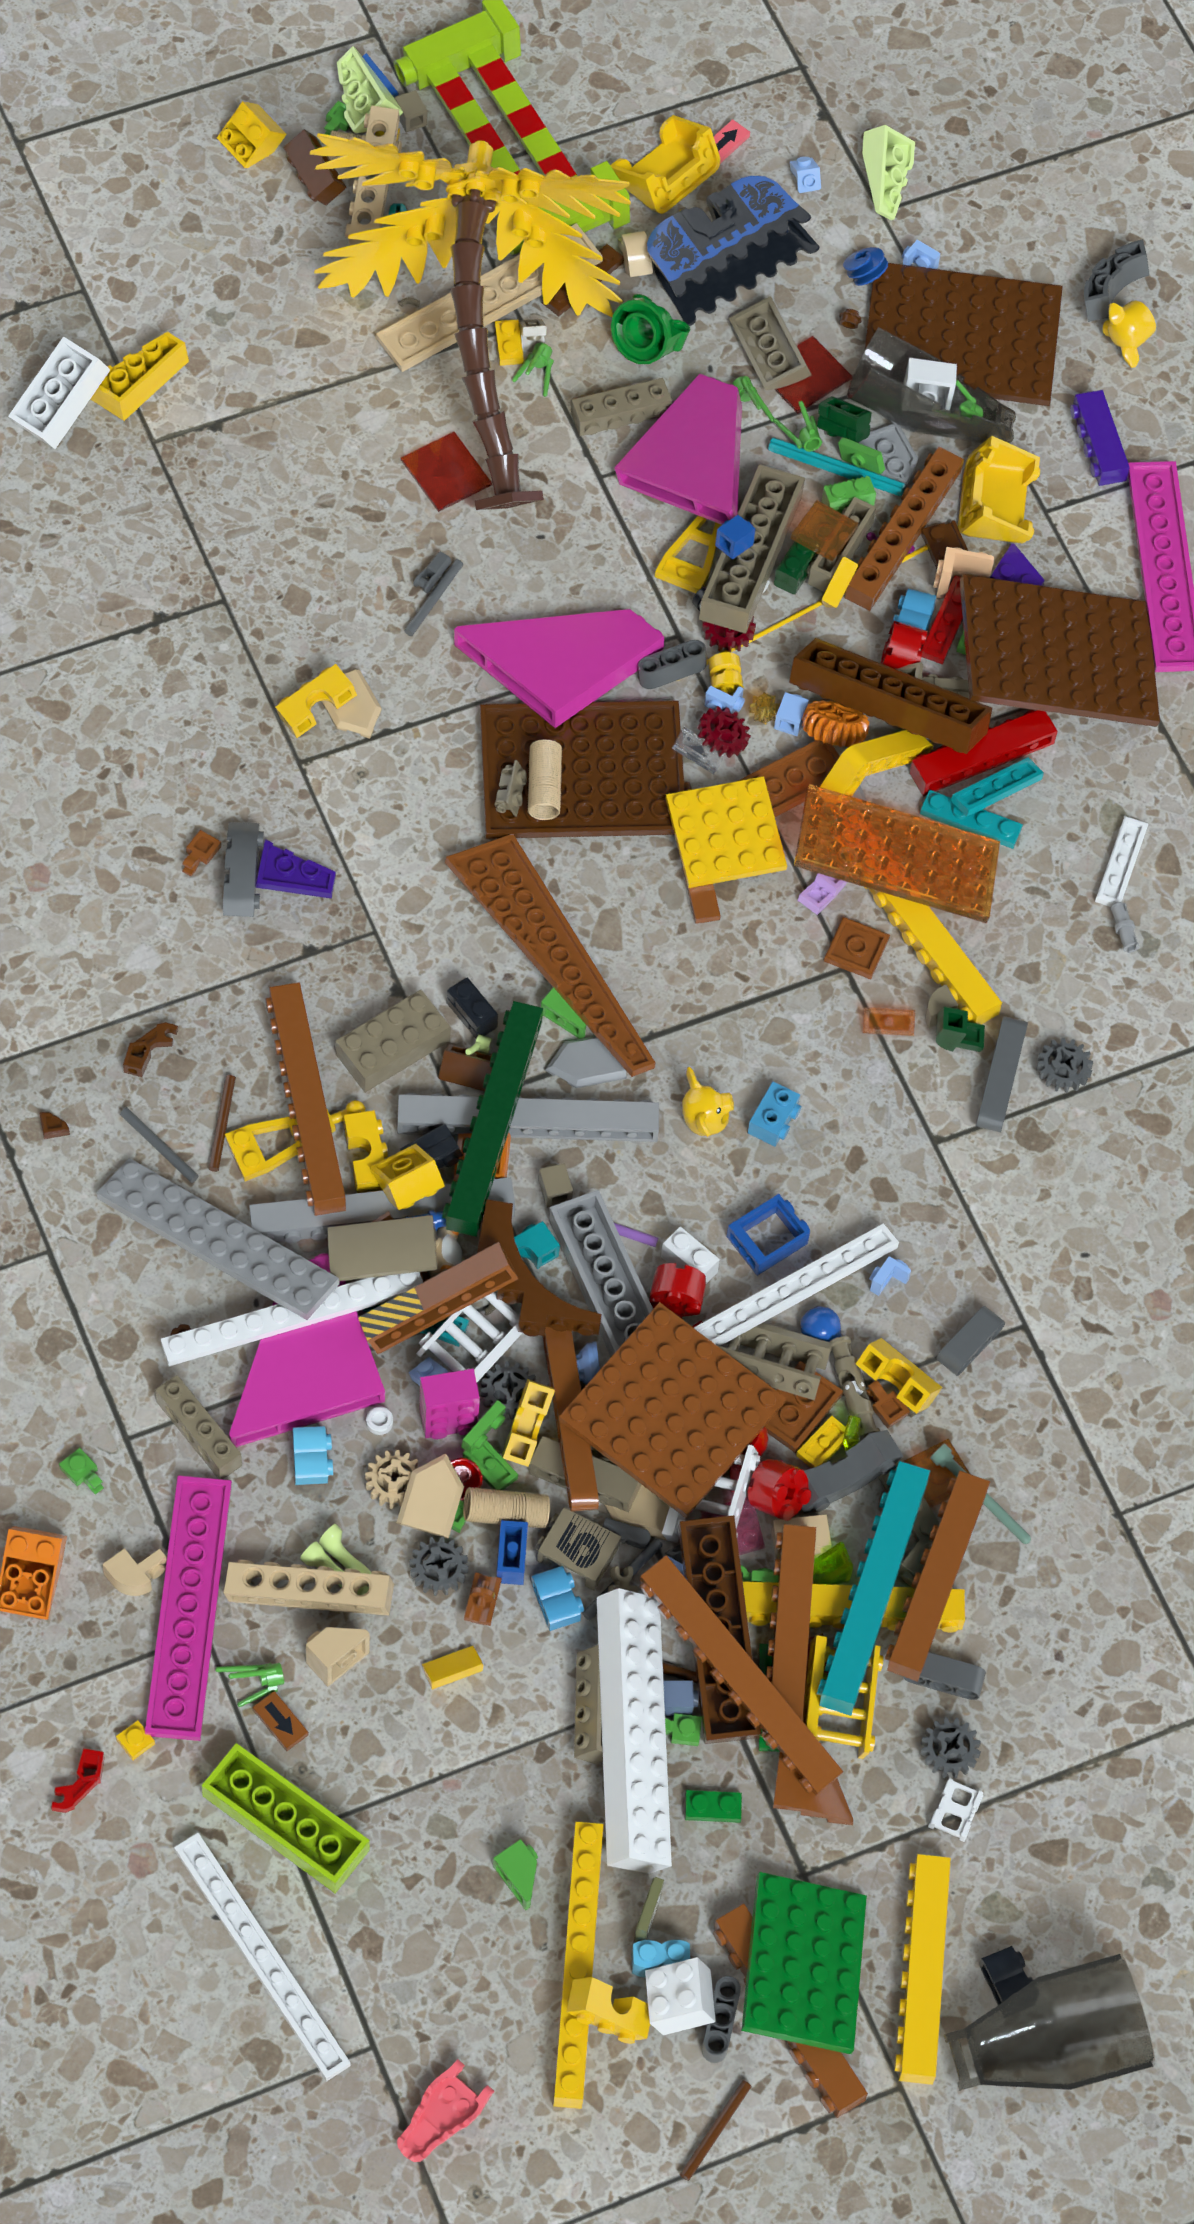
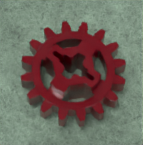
(727, 639)
(723, 732)

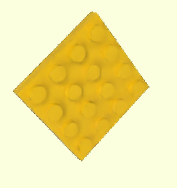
(726, 832)

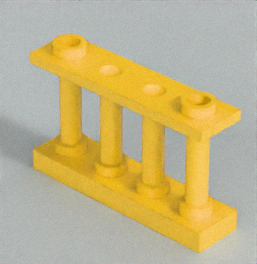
(812, 1710)

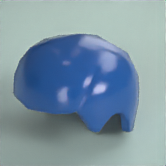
(821, 1324)

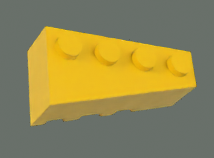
(141, 375)

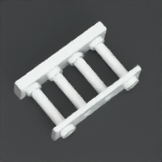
(485, 1359)
(749, 1464)

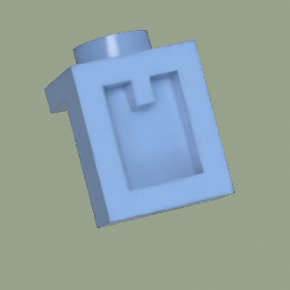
(921, 255)

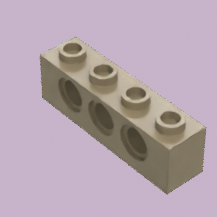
(198, 1427)

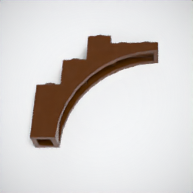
(539, 1305)

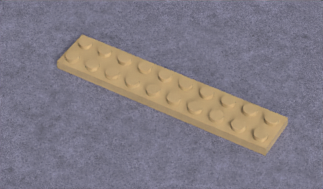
(435, 324)

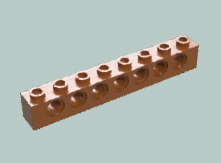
(948, 468)

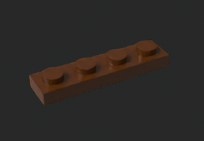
(611, 261)

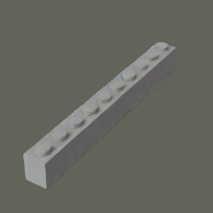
(536, 1117)
(296, 1221)

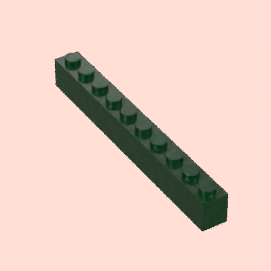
(494, 1118)

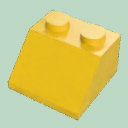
(408, 1176)

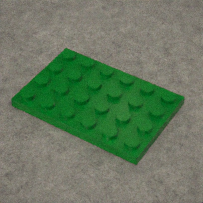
(804, 1963)

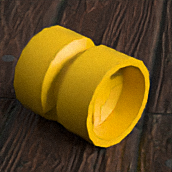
(725, 672)

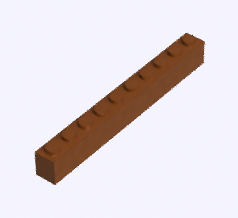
(307, 1099)
(741, 1676)

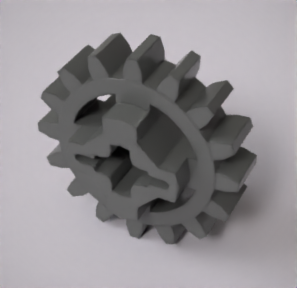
(1064, 1065)
(498, 1390)
(428, 1569)
(958, 1754)

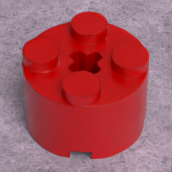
(903, 645)
(678, 1289)
(779, 1489)

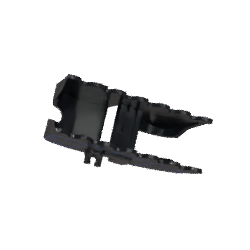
(749, 235)

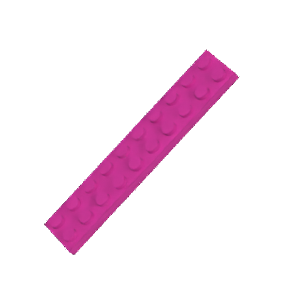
(1164, 563)
(188, 1608)

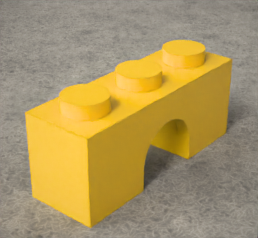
(329, 686)
(364, 1132)
(886, 1363)
(527, 1422)
(592, 2005)

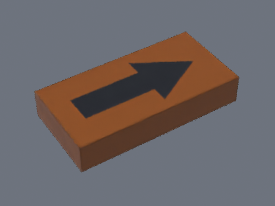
(280, 1721)

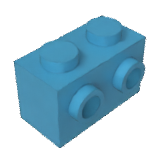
(774, 1114)

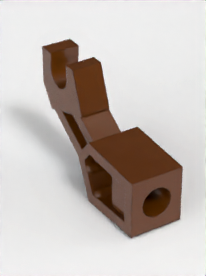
(154, 1038)

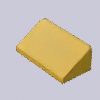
(839, 583)
(452, 1667)

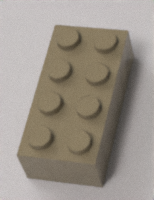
(393, 1040)

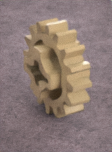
(382, 1477)

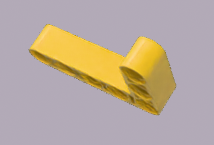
(874, 757)

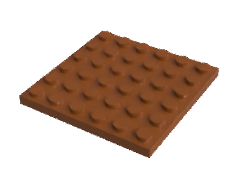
(672, 1410)

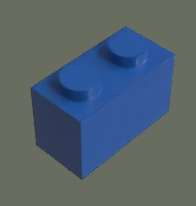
(512, 1552)

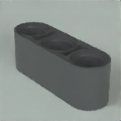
(672, 664)
(970, 1340)
(951, 1677)
(725, 2006)

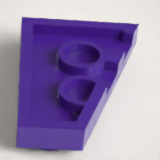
(288, 873)

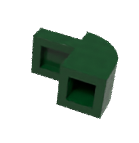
(955, 1031)

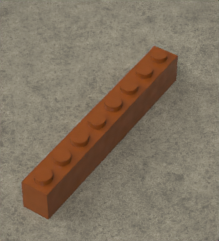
(938, 1575)
(792, 1613)
(825, 2068)

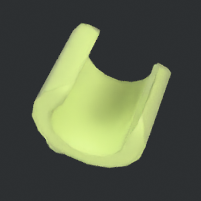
(482, 1044)

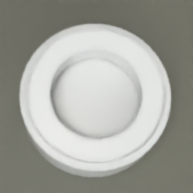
(379, 1420)

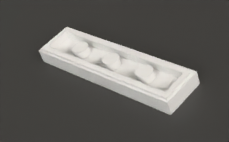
(1121, 861)

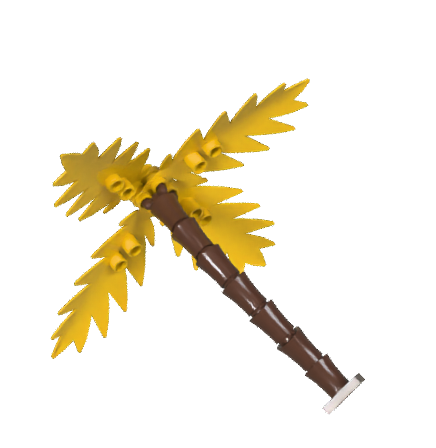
(456, 229)

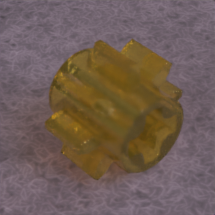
(764, 708)

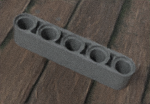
(1002, 1074)

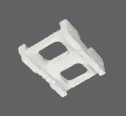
(966, 1813)

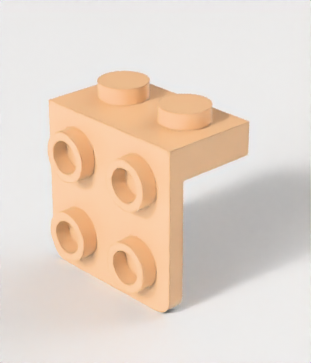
(961, 562)

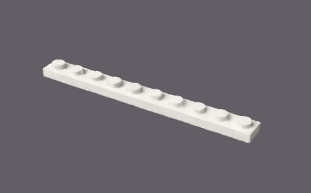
(798, 1286)
(278, 1319)
(262, 1957)

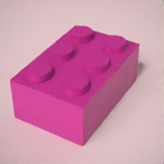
(449, 1403)

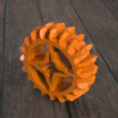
(835, 723)

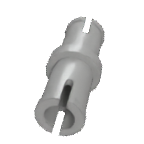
(1124, 927)

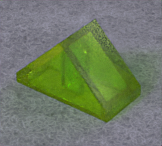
(833, 1566)

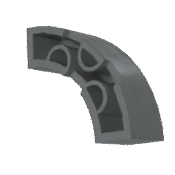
(1112, 276)
(241, 860)
(863, 1464)

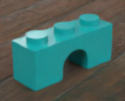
(537, 1244)

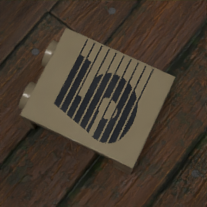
(579, 1546)

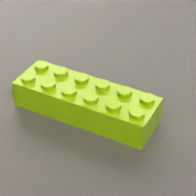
(285, 1818)

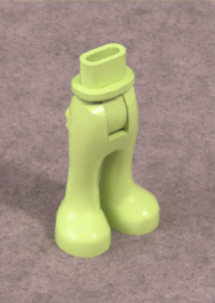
(331, 1543)

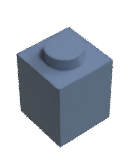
(679, 1697)

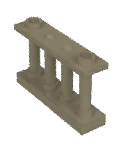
(789, 1347)

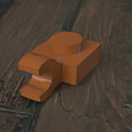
(200, 849)
(887, 1406)

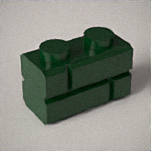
(844, 419)
(793, 568)

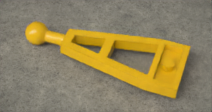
(681, 572)
(248, 1154)

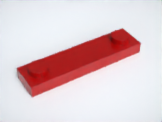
(945, 625)

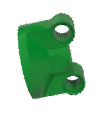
(646, 331)

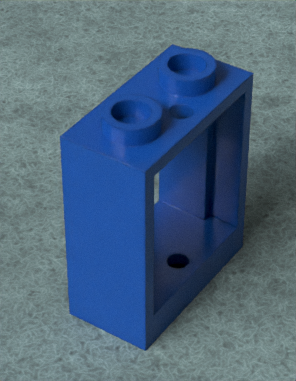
(748, 1249)

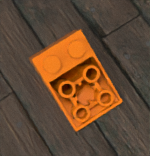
(30, 1571)

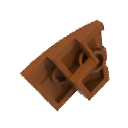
(827, 1804)

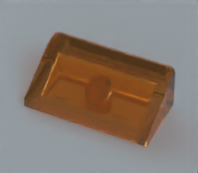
(888, 1021)

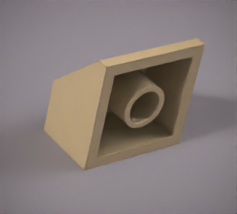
(336, 1651)

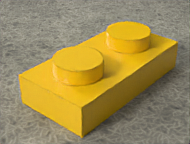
(509, 342)
(822, 1443)

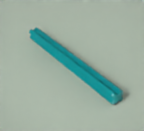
(835, 466)

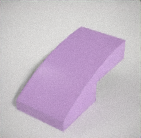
(821, 892)

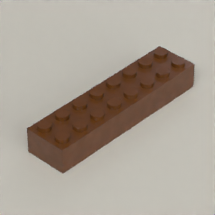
(890, 695)
(715, 1573)

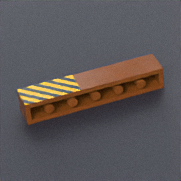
(438, 1298)

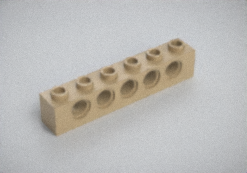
(378, 120)
(375, 1601)

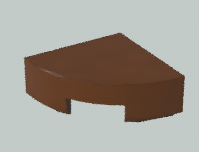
(53, 1126)

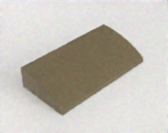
(769, 345)
(382, 1248)

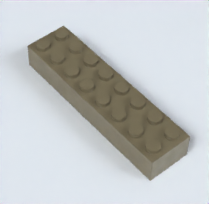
(740, 581)

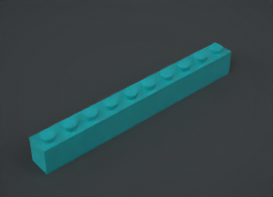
(874, 1588)

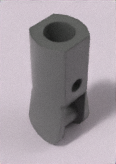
(433, 571)
(629, 1534)

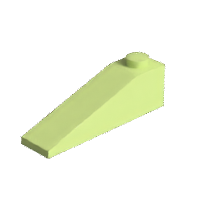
(361, 89)
(887, 161)

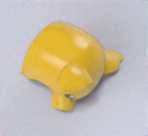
(1129, 328)
(705, 1107)

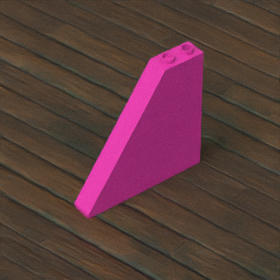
(691, 452)
(561, 660)
(307, 1377)

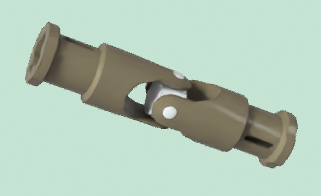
(854, 1391)

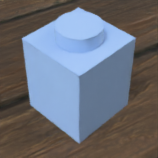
(790, 714)

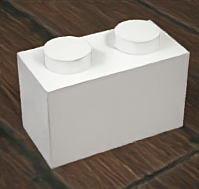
(686, 1250)

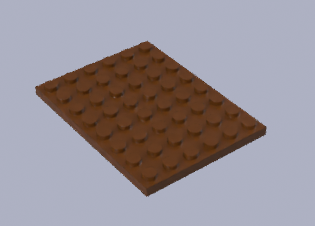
(988, 325)
(1059, 651)
(612, 768)

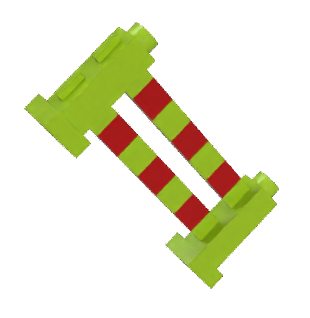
(477, 45)

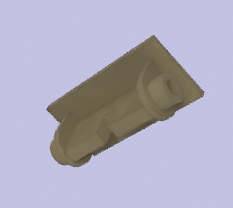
(514, 780)

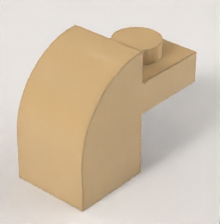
(635, 254)
(131, 1577)

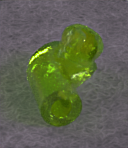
(851, 1434)

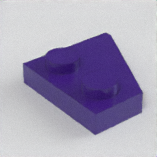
(1017, 568)

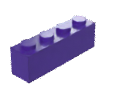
(1100, 438)

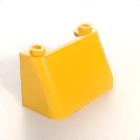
(674, 167)
(996, 492)

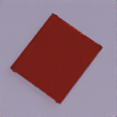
(825, 376)
(446, 471)

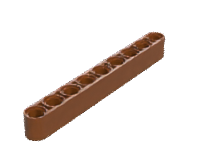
(575, 1452)

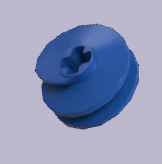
(866, 265)

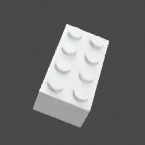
(59, 392)

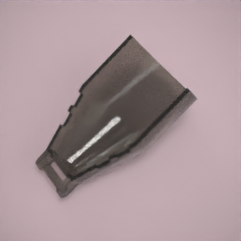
(880, 389)
(1060, 2031)

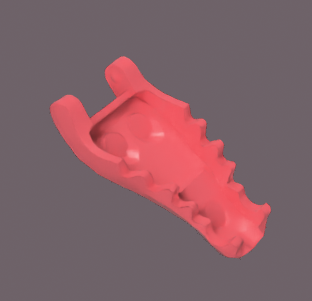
(444, 2111)

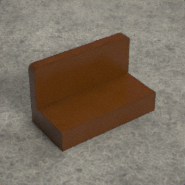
(463, 1068)

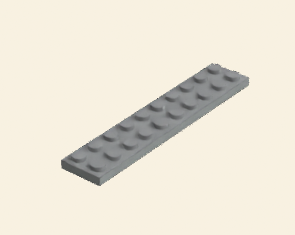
(218, 1238)

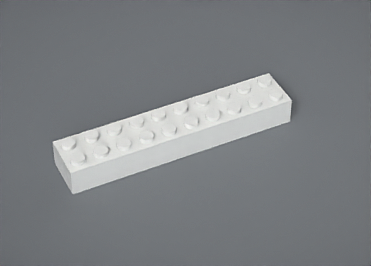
(633, 1732)

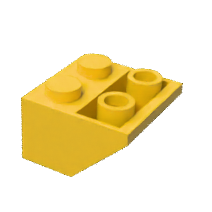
(251, 134)

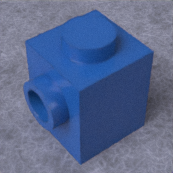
(735, 536)

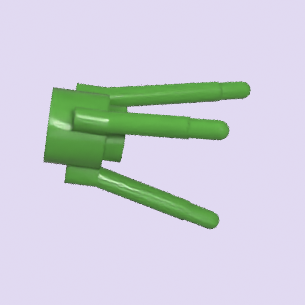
(538, 358)
(748, 392)
(969, 407)
(808, 435)
(269, 1675)

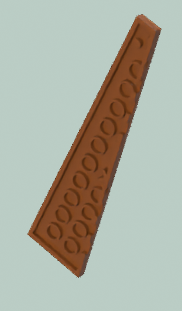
(524, 908)

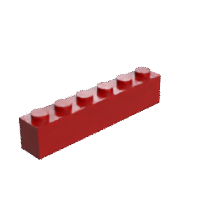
(997, 747)

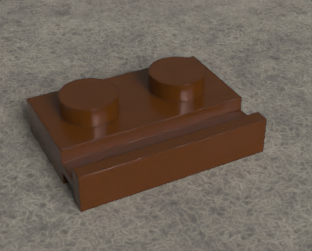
(940, 537)

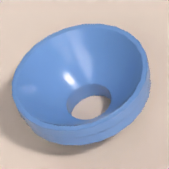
(588, 1362)

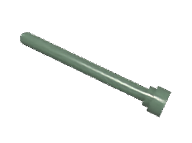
(945, 1459)

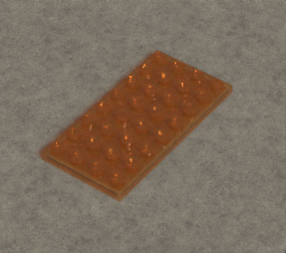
(897, 853)

